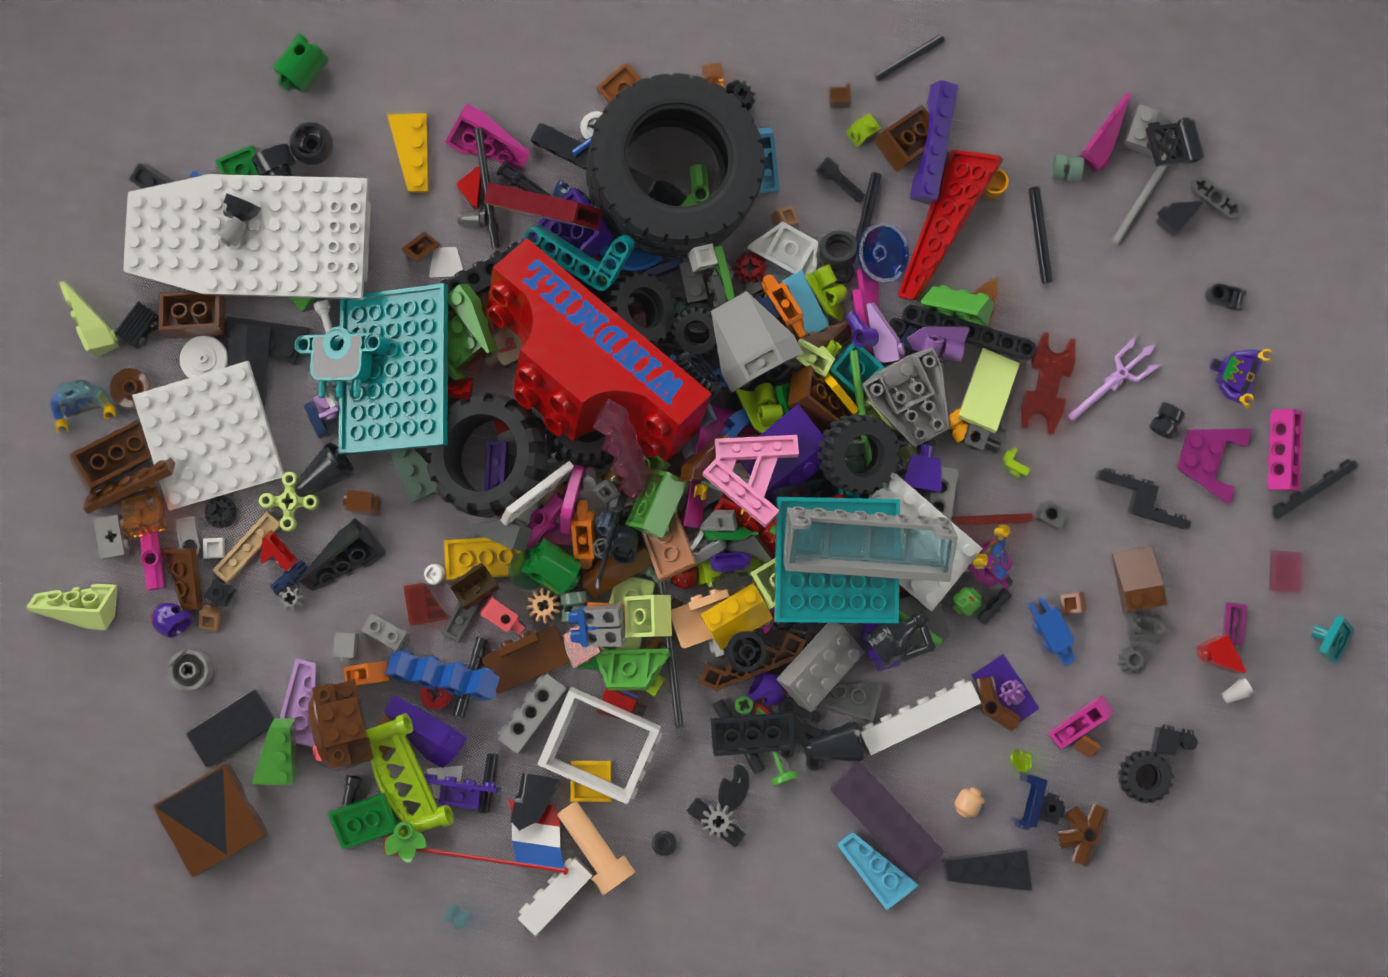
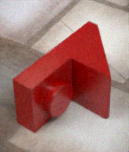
(275, 547)

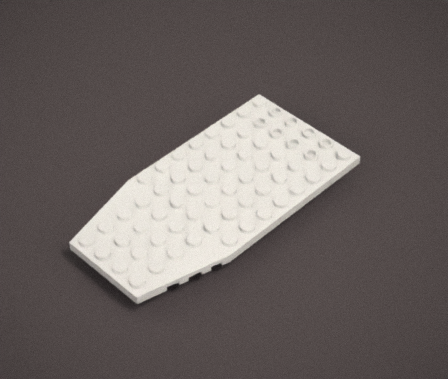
(300, 244)

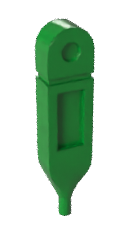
(740, 534)

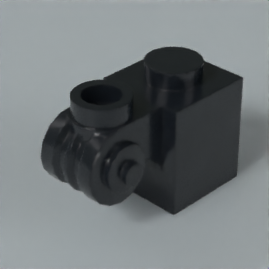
(1167, 739)

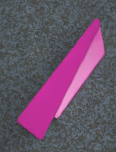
(866, 293)
(694, 505)

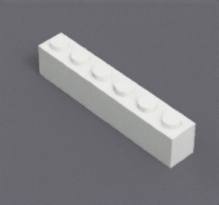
(919, 717)

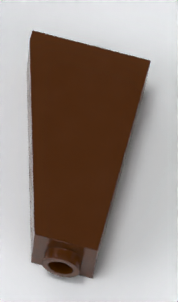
(615, 572)

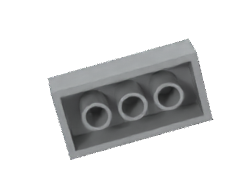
(820, 665)

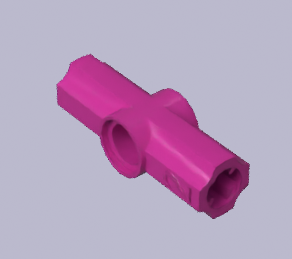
(544, 518)
(153, 572)

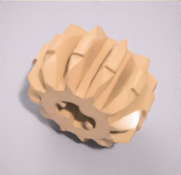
(545, 612)

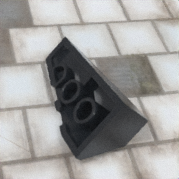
(774, 376)
(347, 551)

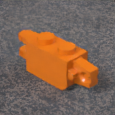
(786, 306)
(584, 534)

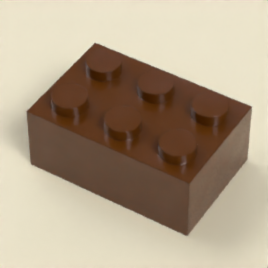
(191, 314)

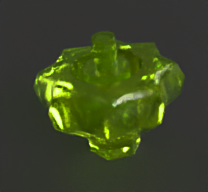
(1021, 760)

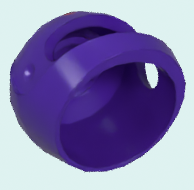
(166, 619)
(768, 687)

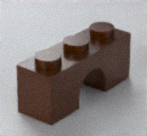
(362, 503)

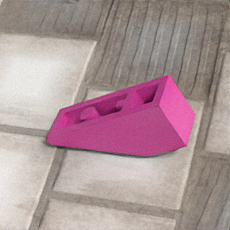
(1081, 722)

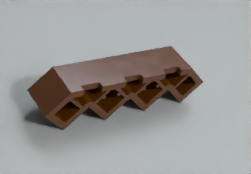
(719, 678)

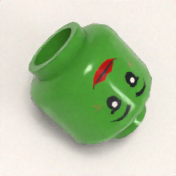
(966, 601)

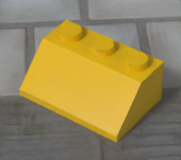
(736, 614)

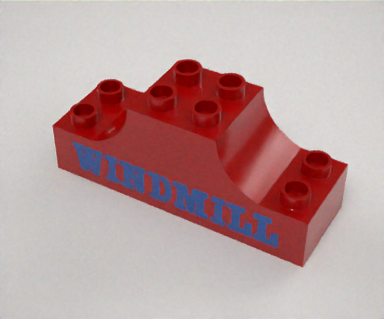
(584, 354)

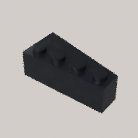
(993, 869)

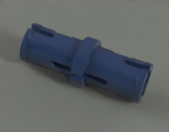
(288, 577)

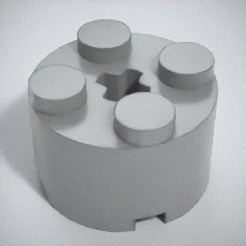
(178, 670)

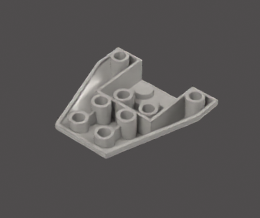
(750, 340)
(911, 396)

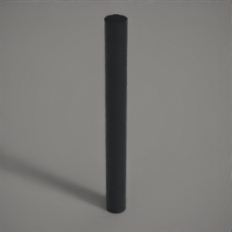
(909, 57)

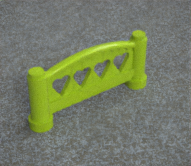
(394, 735)

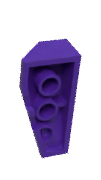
(430, 735)

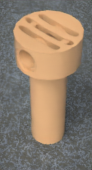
(609, 869)

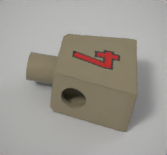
(508, 349)

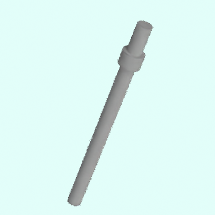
(1140, 201)

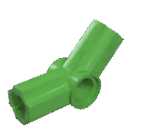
(699, 183)

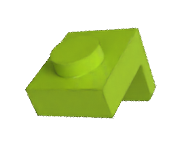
(863, 129)
(1016, 469)

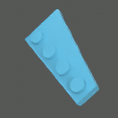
(880, 875)

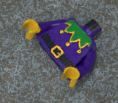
(1239, 373)

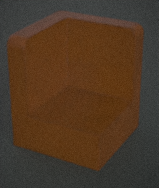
(840, 96)

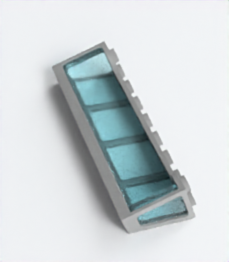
(869, 544)

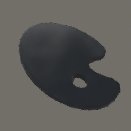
(731, 792)

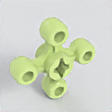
(289, 493)

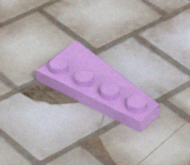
(297, 697)

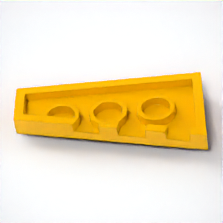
(411, 142)

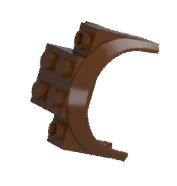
(337, 724)

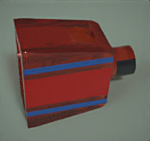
(625, 700)

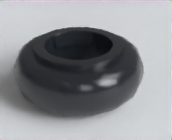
(841, 280)
(664, 852)

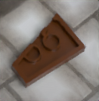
(184, 567)

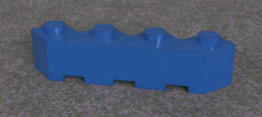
(433, 674)

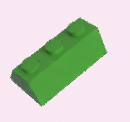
(959, 304)
(656, 504)

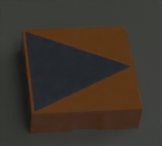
(210, 820)

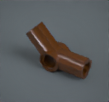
(1001, 715)

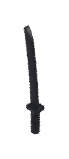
(618, 512)

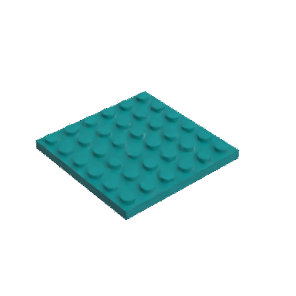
(833, 596)

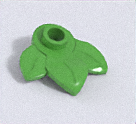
(404, 845)

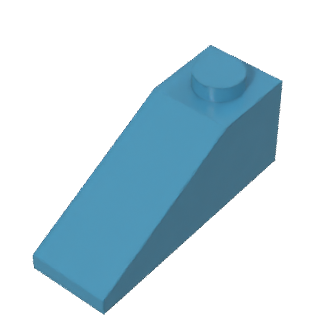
(770, 178)

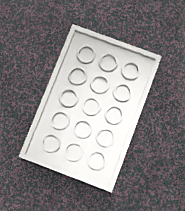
(913, 504)

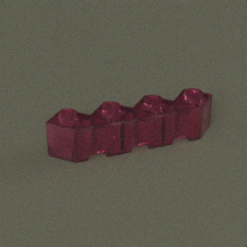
(622, 444)

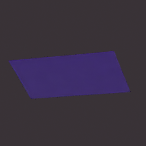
(1003, 672)

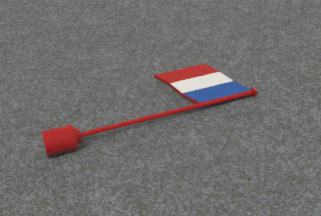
(533, 846)

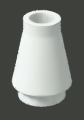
(1239, 690)

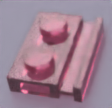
(1285, 571)

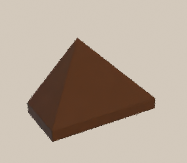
(420, 247)

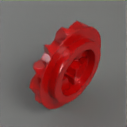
(743, 274)
(440, 702)

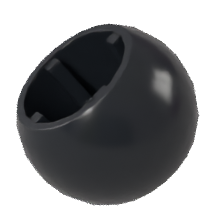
(317, 155)

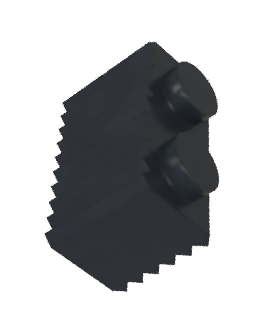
(138, 325)

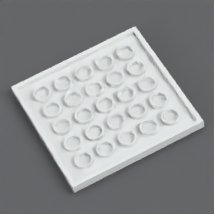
(212, 433)

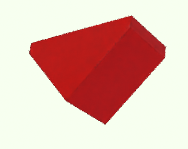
(471, 187)

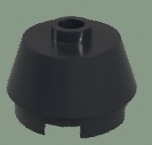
(746, 651)

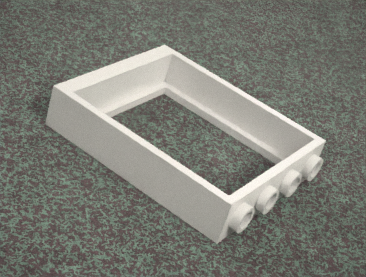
(548, 755)

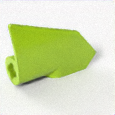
(827, 292)
(761, 406)

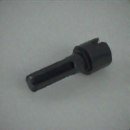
(830, 171)

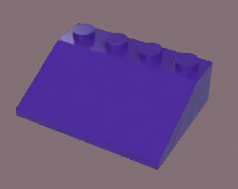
(585, 239)
(793, 469)

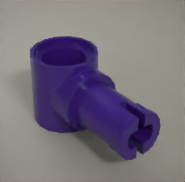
(862, 335)

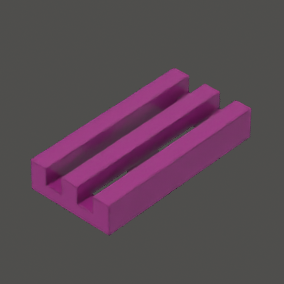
(1240, 641)

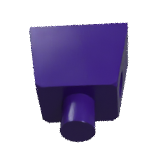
(924, 471)

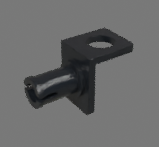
(980, 439)

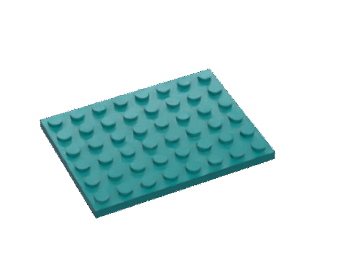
(408, 386)

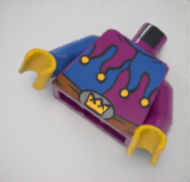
(993, 562)

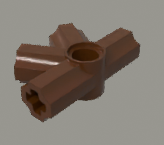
(1080, 824)

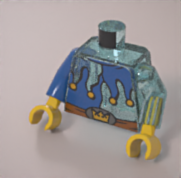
(77, 398)

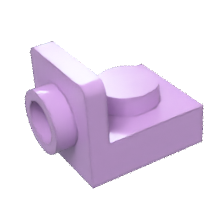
(325, 412)

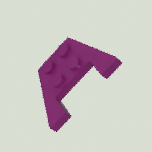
(1203, 454)

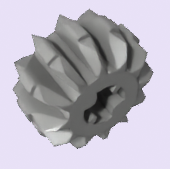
(723, 826)

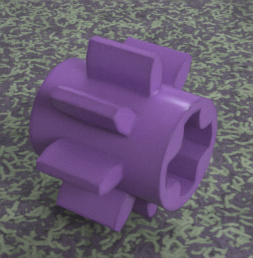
(1012, 692)

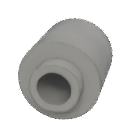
(232, 232)

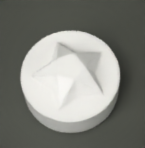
(434, 574)

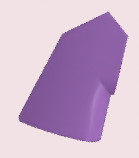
(946, 341)

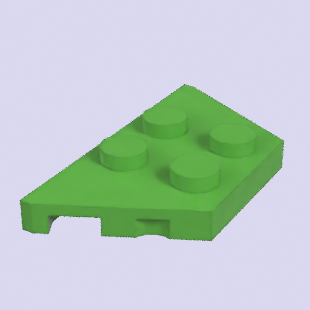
(631, 667)

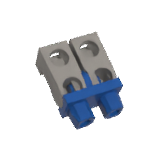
(598, 625)

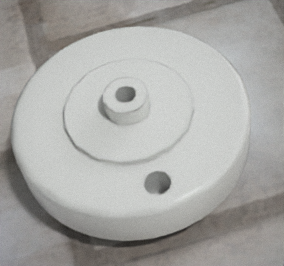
(203, 355)

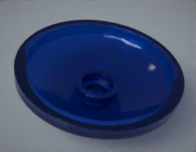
(890, 249)

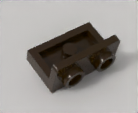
(473, 586)

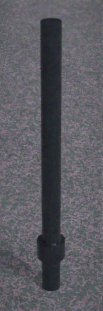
(492, 226)

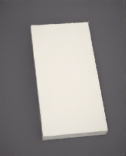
(536, 493)

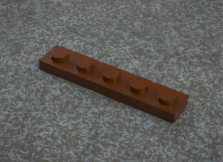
(129, 485)

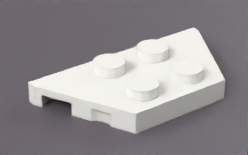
(788, 248)

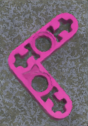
(570, 499)

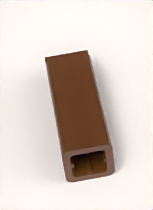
(695, 466)

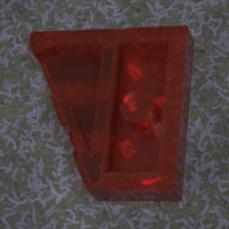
(422, 605)

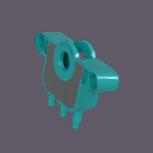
(344, 364)

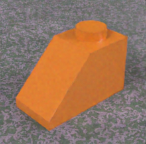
(367, 673)

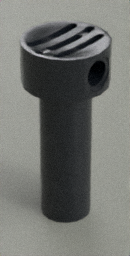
(274, 161)

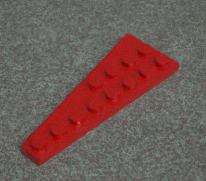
(959, 191)

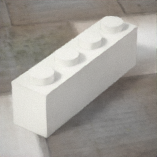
(555, 896)

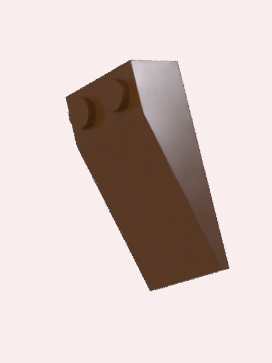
(111, 456)

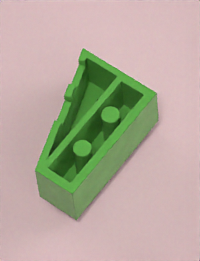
(278, 757)

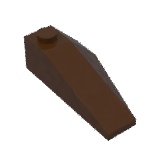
(838, 332)

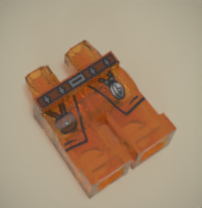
(141, 510)

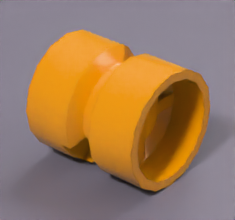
(996, 186)
(958, 426)

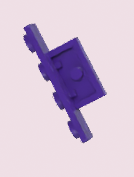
(461, 794)

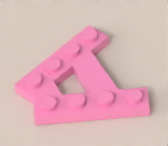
(751, 495)

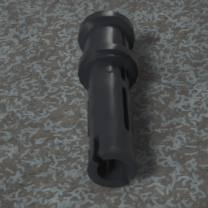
(517, 178)

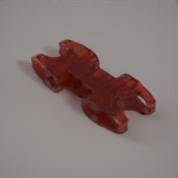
(1044, 398)

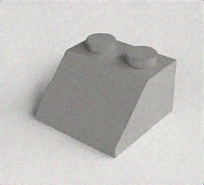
(1136, 136)

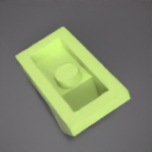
(817, 357)

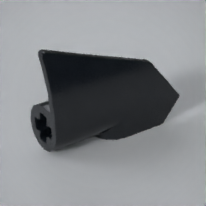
(532, 799)

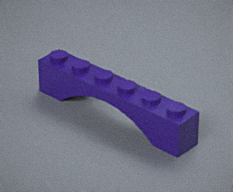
(929, 173)

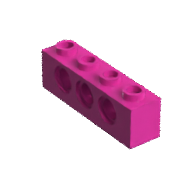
(1291, 459)

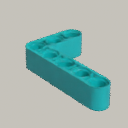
(580, 258)

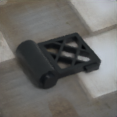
(1185, 140)

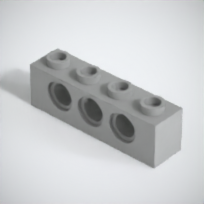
(946, 499)
(518, 741)

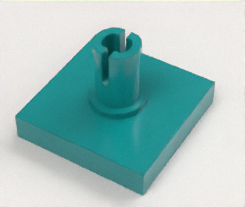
(1334, 639)

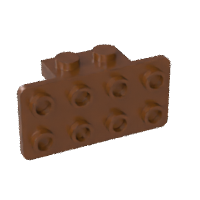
(526, 658)

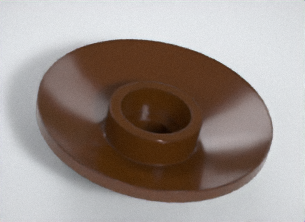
(122, 381)

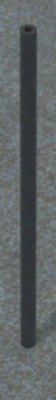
(672, 669)

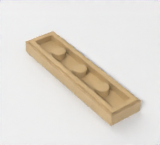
(246, 548)

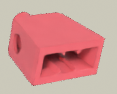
(494, 610)

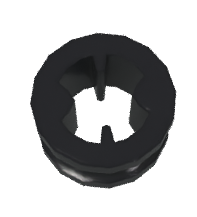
(899, 321)

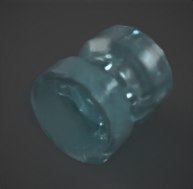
(456, 916)

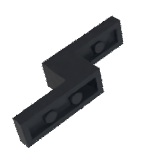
(1143, 498)

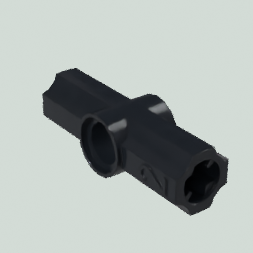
(696, 810)

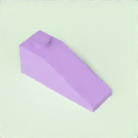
(889, 344)

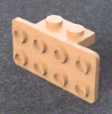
(687, 619)

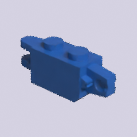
(1053, 631)

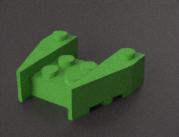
(466, 331)

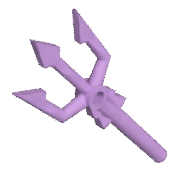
(1116, 377)

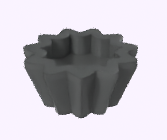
(1131, 660)

